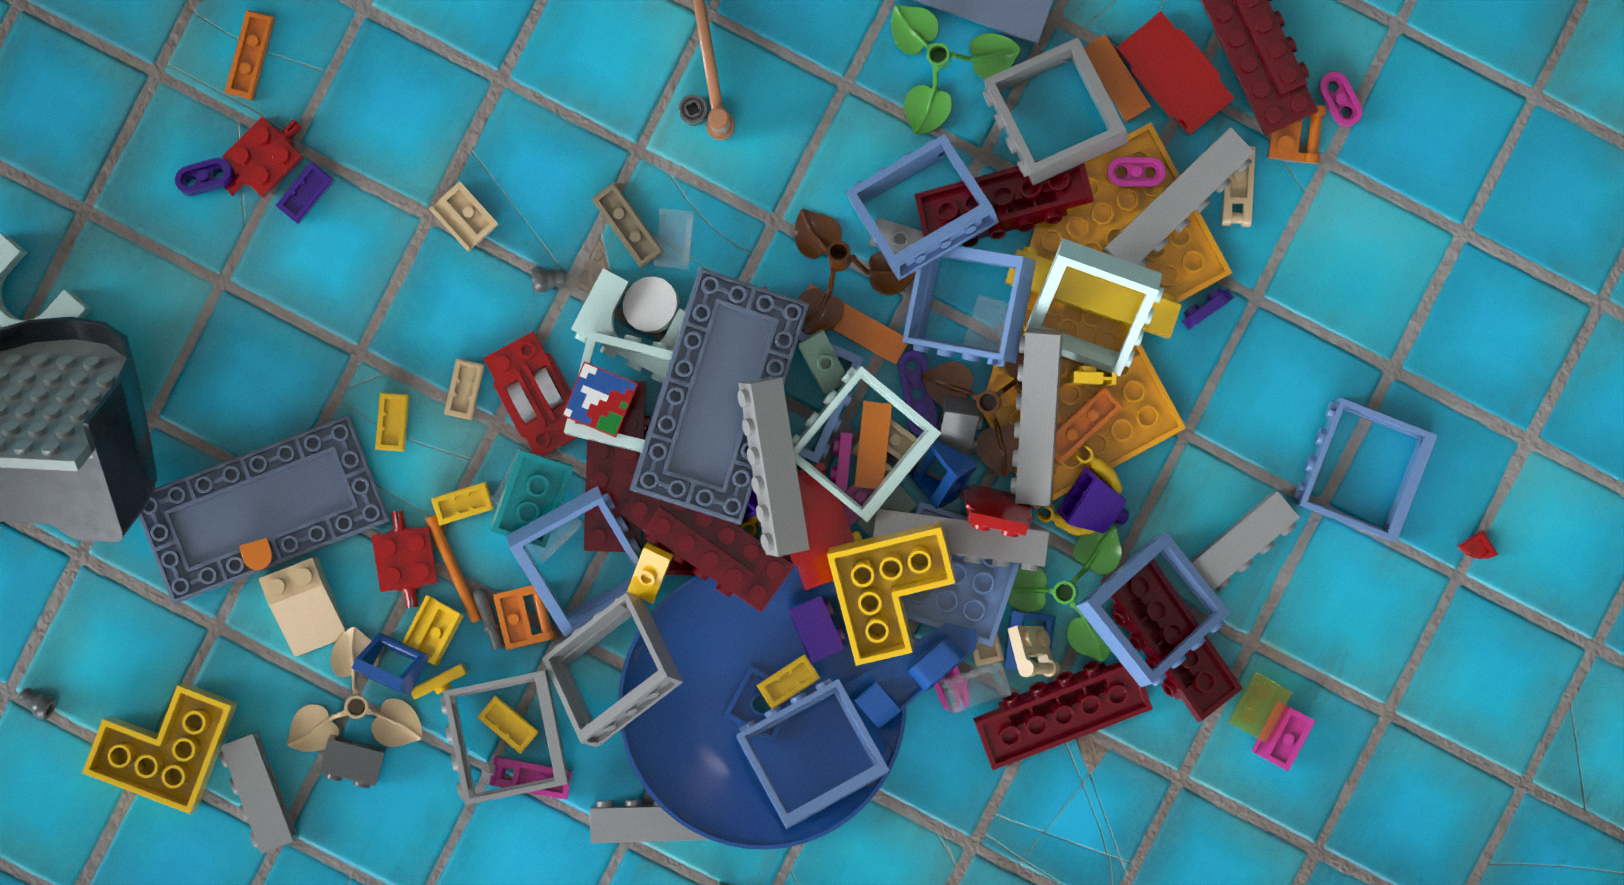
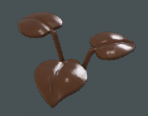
(821, 234)
(955, 380)

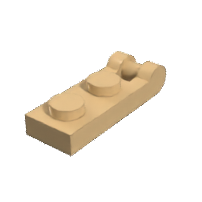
(1239, 192)

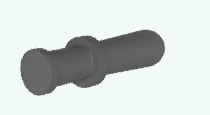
(482, 602)

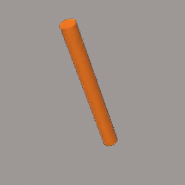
(453, 569)

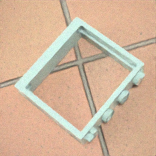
(1111, 269)
(629, 343)
(897, 473)

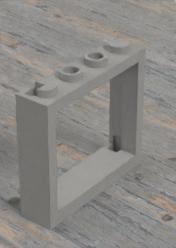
(1072, 156)
(635, 702)
(460, 759)

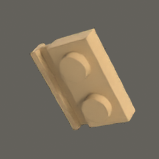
(464, 216)

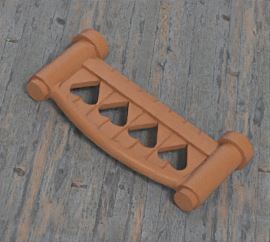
(719, 122)

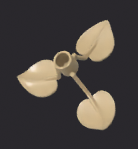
(393, 726)

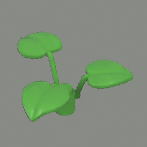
(912, 32)
(1097, 551)

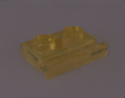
(1260, 707)

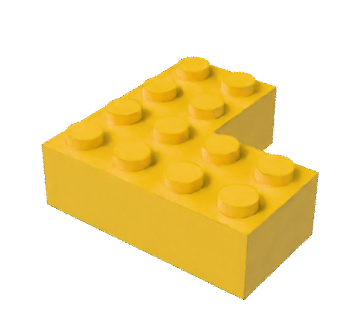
(874, 577)
(170, 764)

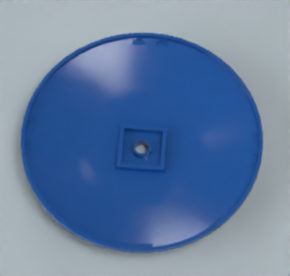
(688, 739)

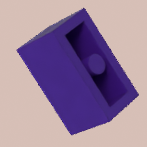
(817, 629)

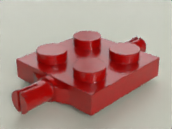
(263, 157)
(404, 559)

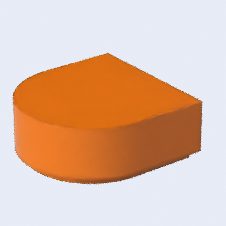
(257, 554)

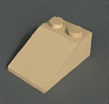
(303, 606)

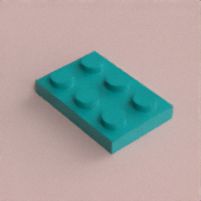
(532, 490)

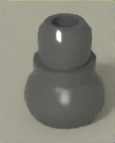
(547, 278)
(39, 703)

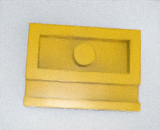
(1088, 376)
(433, 628)

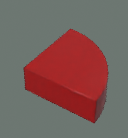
(1478, 546)

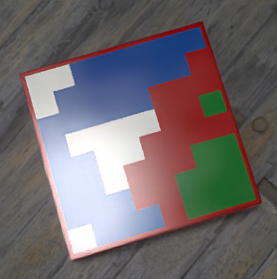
(600, 399)

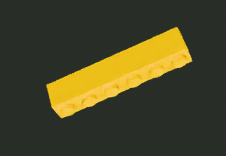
(1100, 296)

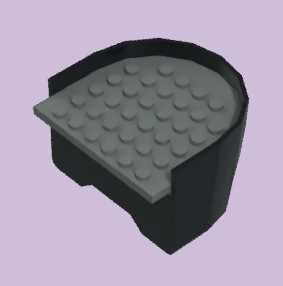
(72, 429)

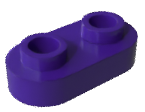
(205, 176)
(1196, 314)

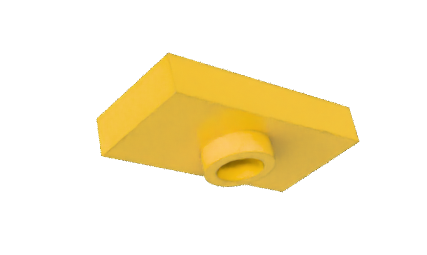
(392, 422)
(462, 503)
(649, 573)
(788, 681)
(440, 682)
(508, 724)

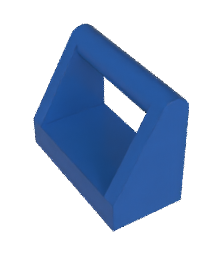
(959, 472)
(1016, 619)
(409, 678)

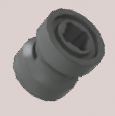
(695, 114)

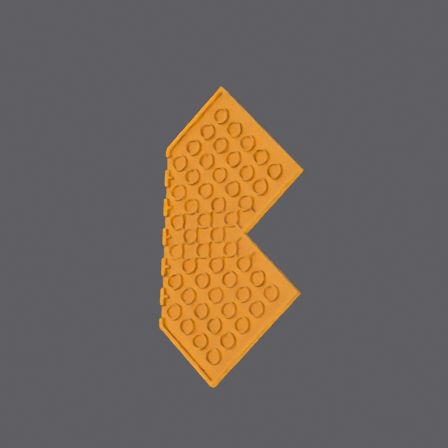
(1187, 266)

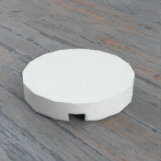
(650, 305)

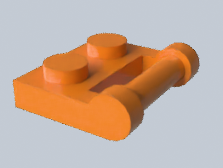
(1285, 142)
(515, 618)

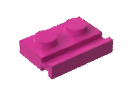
(1285, 739)

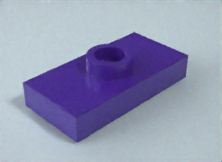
(305, 192)

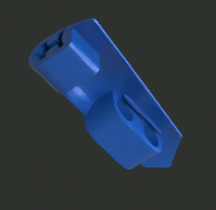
(900, 679)

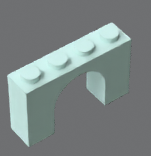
(65, 305)
(599, 313)

